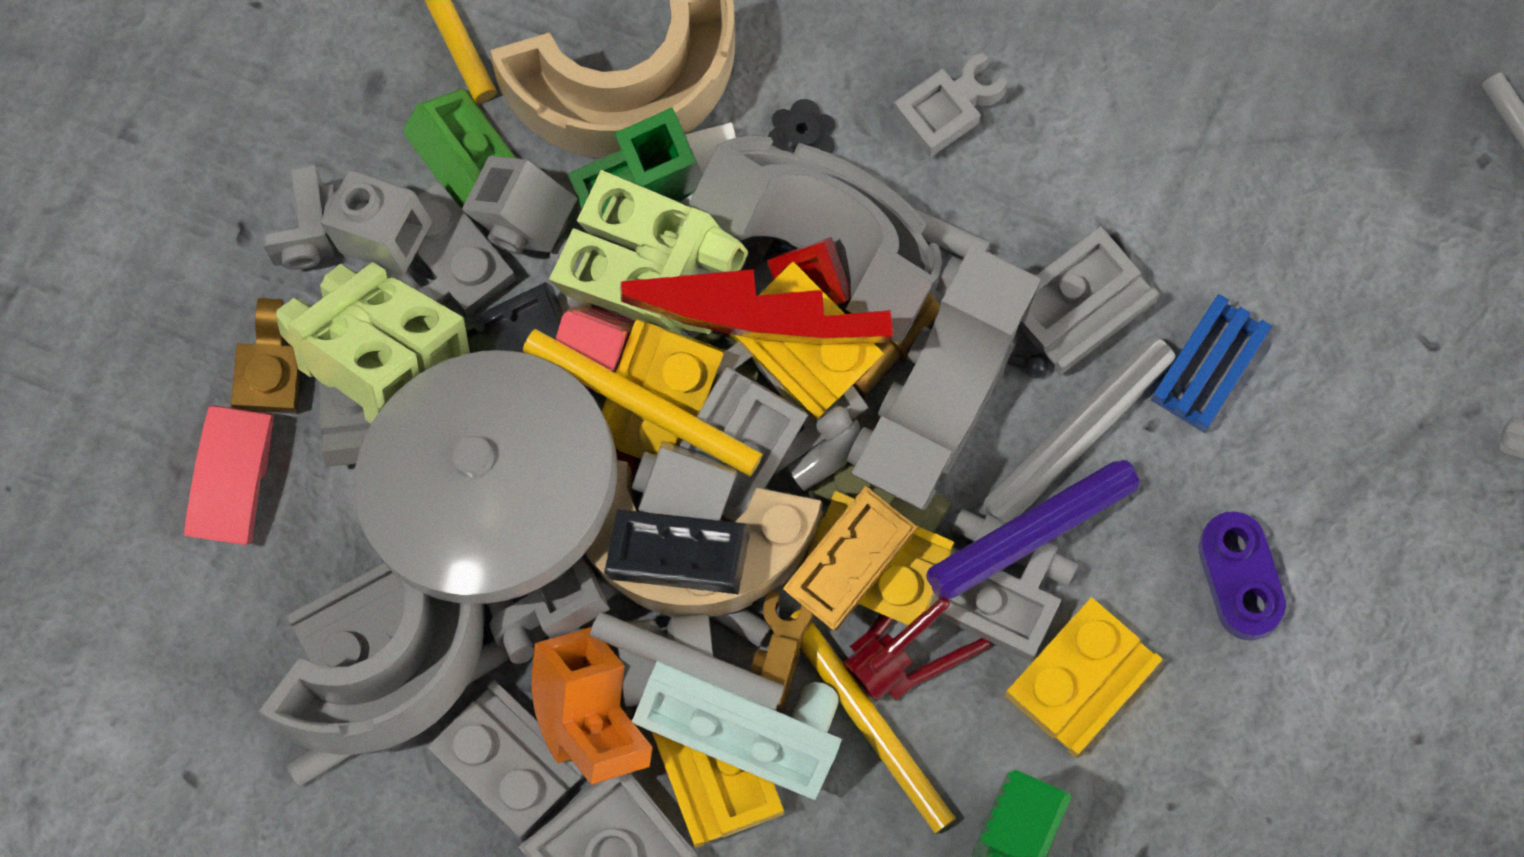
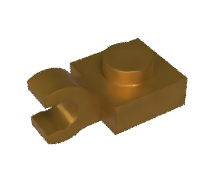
(267, 371)
(784, 648)

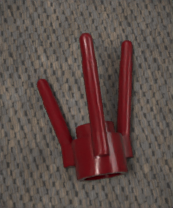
(881, 663)

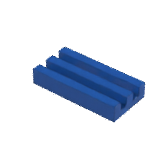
(1238, 321)

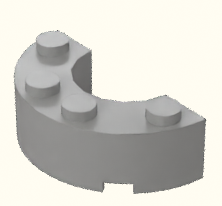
(820, 197)
(951, 381)
(390, 694)

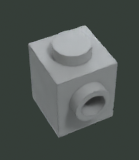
(519, 205)
(375, 221)
(683, 483)

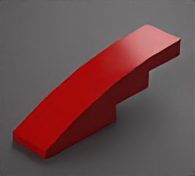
(730, 305)

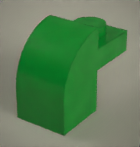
(651, 156)

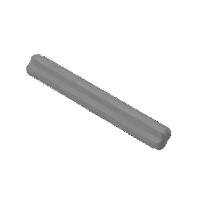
(1080, 430)

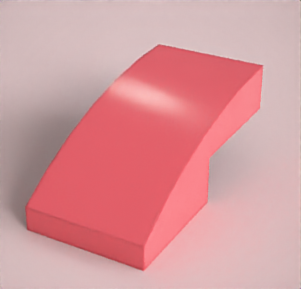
(228, 474)

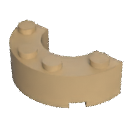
(585, 107)
(778, 543)

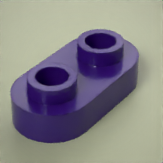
(1241, 573)

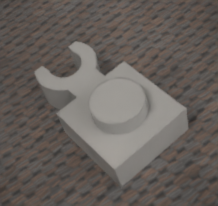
(944, 108)

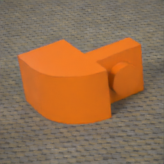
(579, 707)

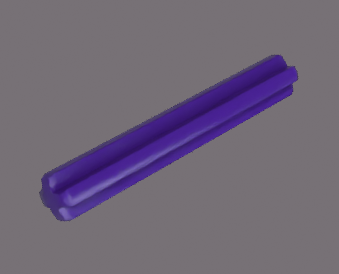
(1032, 529)

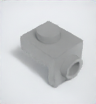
(309, 243)

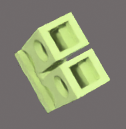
(638, 240)
(370, 334)

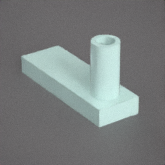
(743, 733)

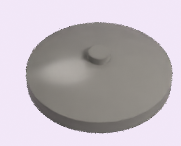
(485, 477)

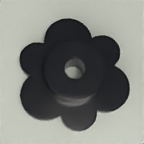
(802, 116)

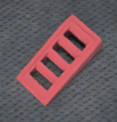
(596, 333)

